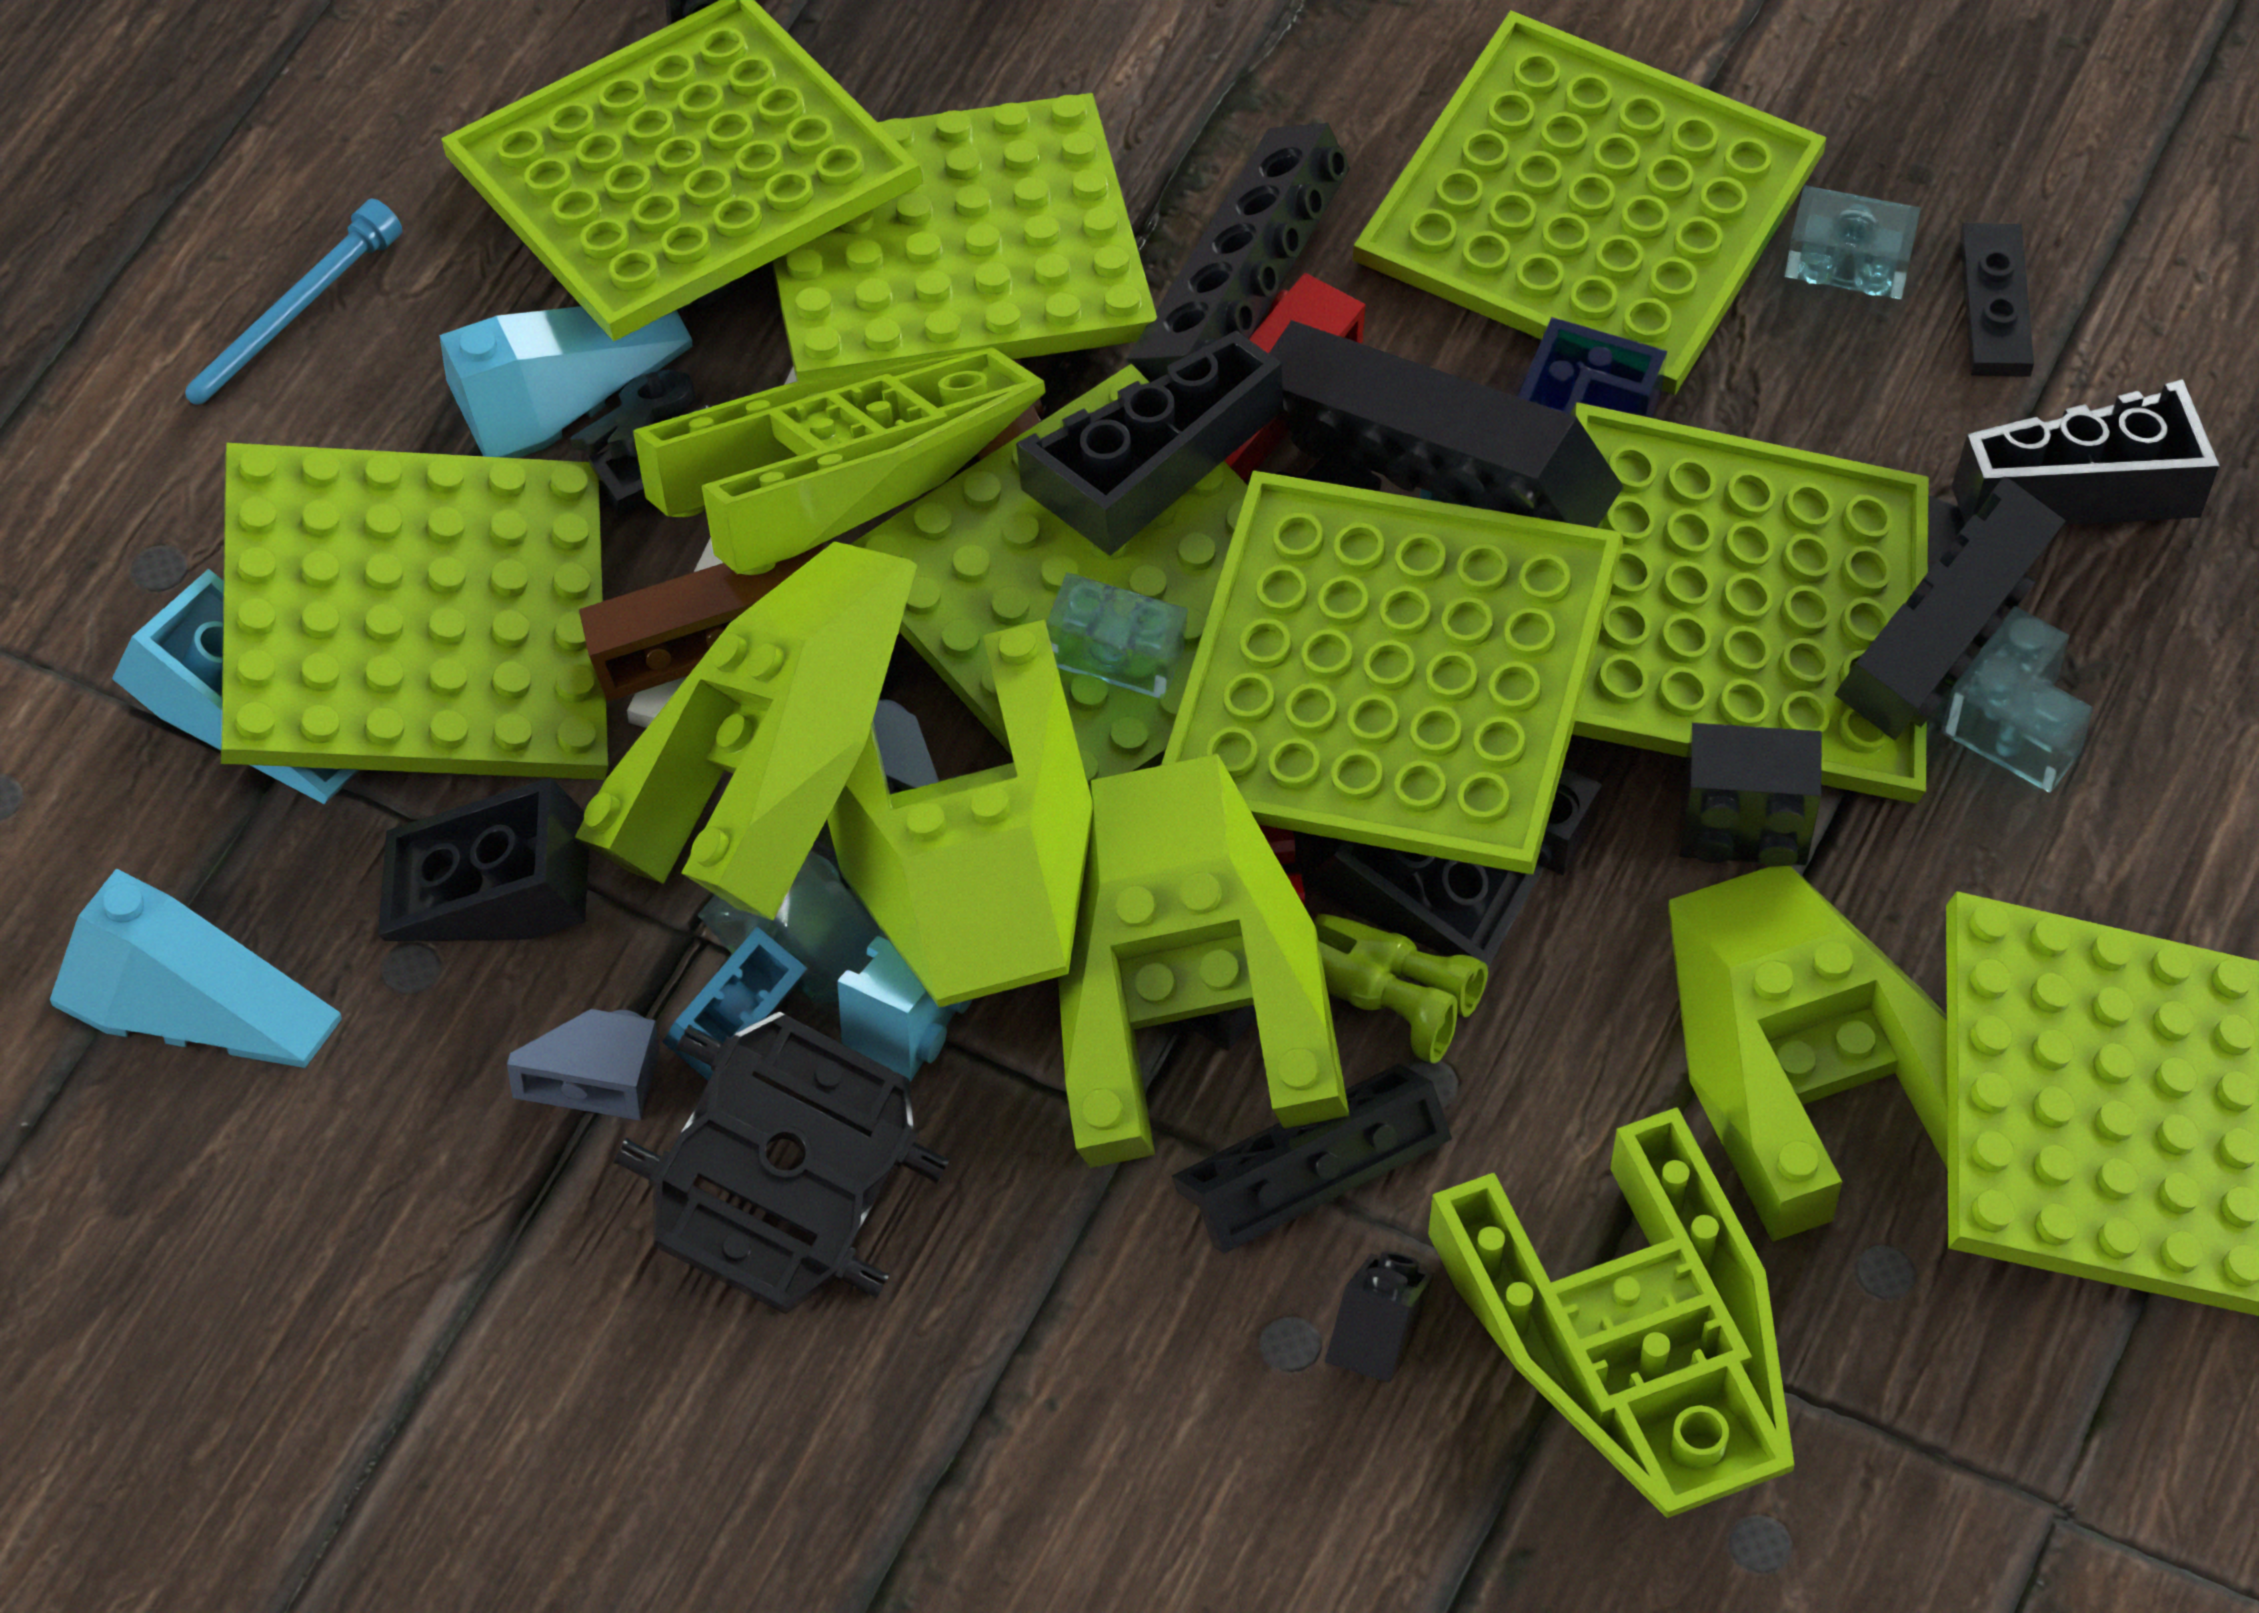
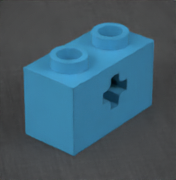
(739, 994)

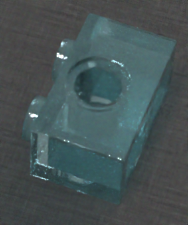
(1852, 242)
(1116, 635)

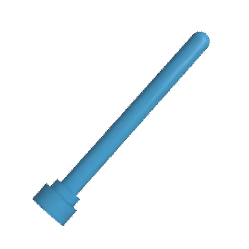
(371, 229)

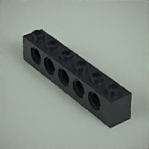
(1246, 246)

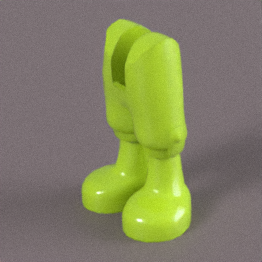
(1363, 970)

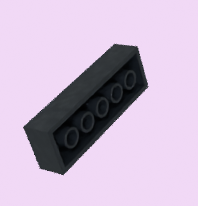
(1439, 431)

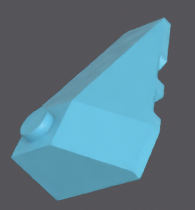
(541, 370)
(177, 675)
(169, 973)

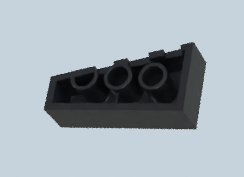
(2098, 465)

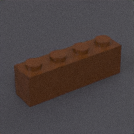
(671, 625)

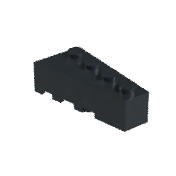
(1152, 444)
(1951, 611)

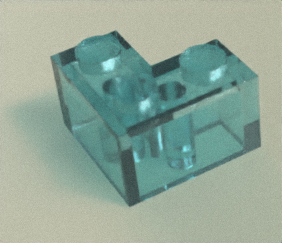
(2011, 708)
(815, 924)

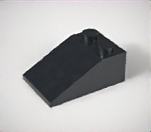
(487, 870)
(1423, 897)

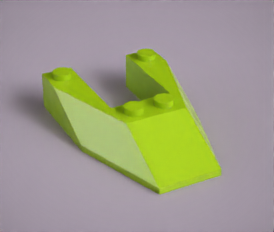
(828, 450)
(778, 706)
(985, 867)
(1181, 924)
(1787, 1011)
(1651, 1353)

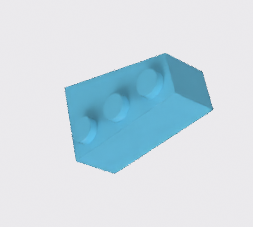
(891, 1013)

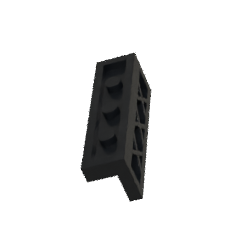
(1304, 1166)

